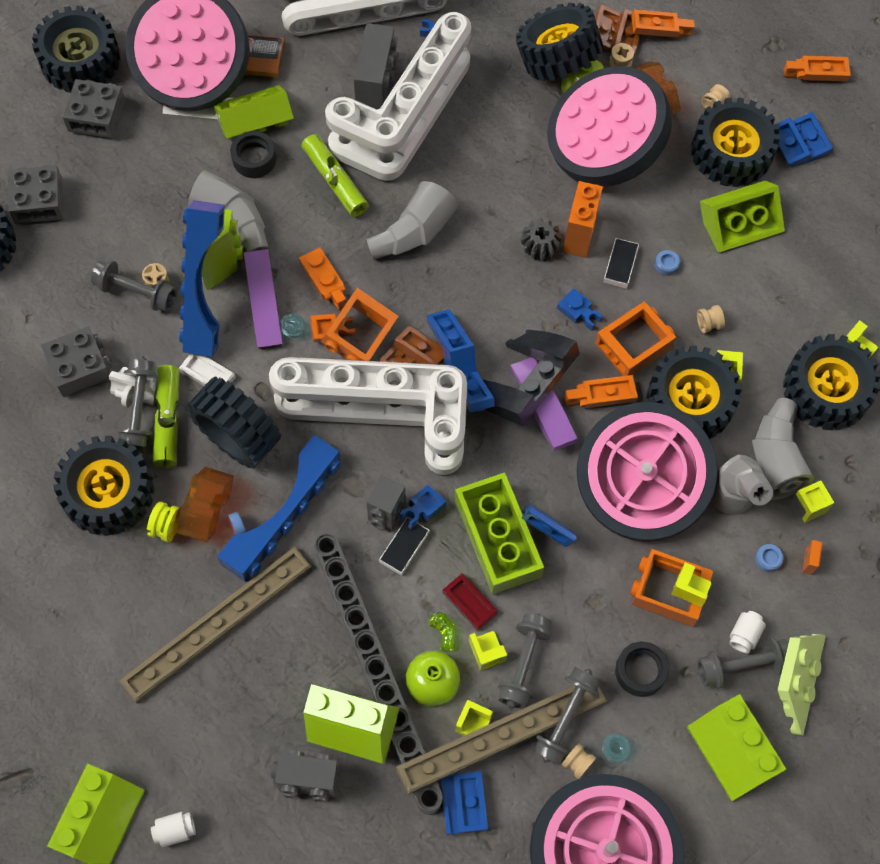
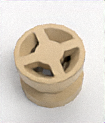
(618, 53)
(716, 93)
(153, 272)
(710, 319)
(578, 761)

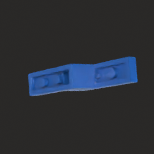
(460, 353)

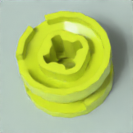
(163, 522)

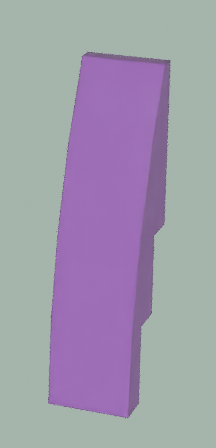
(263, 298)
(550, 414)

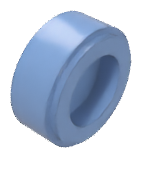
(667, 262)
(236, 523)
(769, 558)

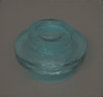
(295, 321)
(622, 742)

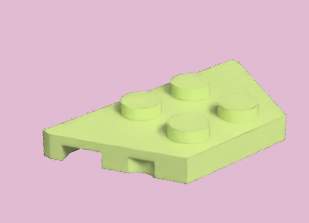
(799, 678)

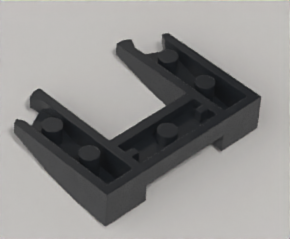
(555, 357)

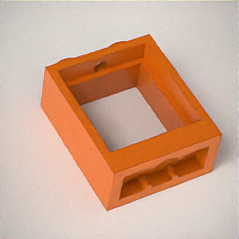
(582, 219)
(371, 309)
(619, 356)
(672, 565)

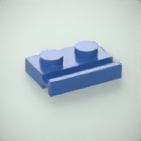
(464, 803)

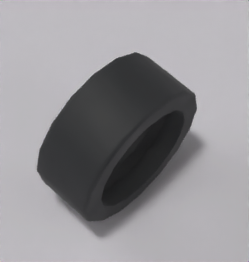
(250, 139)
(652, 651)

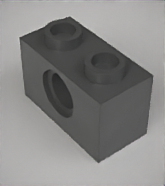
(386, 503)

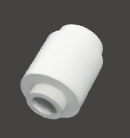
(747, 631)
(173, 829)

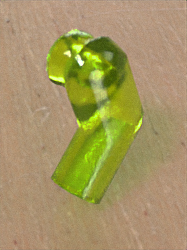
(446, 628)

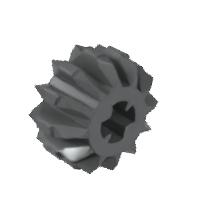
(541, 239)

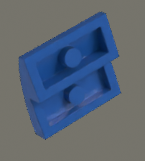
(803, 140)
(548, 525)

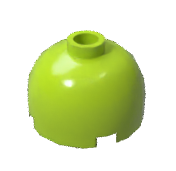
(432, 690)

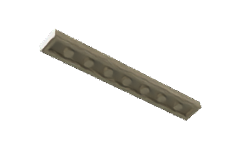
(215, 625)
(490, 740)

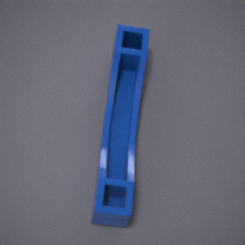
(200, 328)
(248, 549)

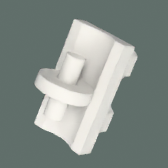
(123, 387)

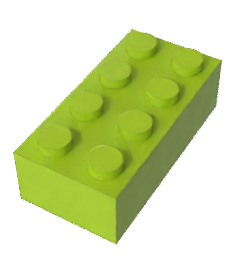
(498, 533)

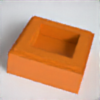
(812, 557)

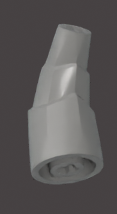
(217, 190)
(418, 223)
(778, 453)
(740, 486)

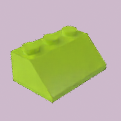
(254, 112)
(743, 215)
(223, 254)
(349, 723)
(736, 748)
(96, 817)

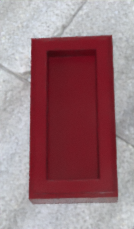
(470, 602)

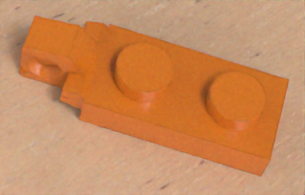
(661, 24)
(818, 68)
(324, 277)
(603, 392)

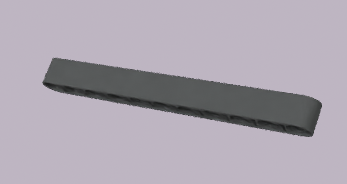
(371, 657)

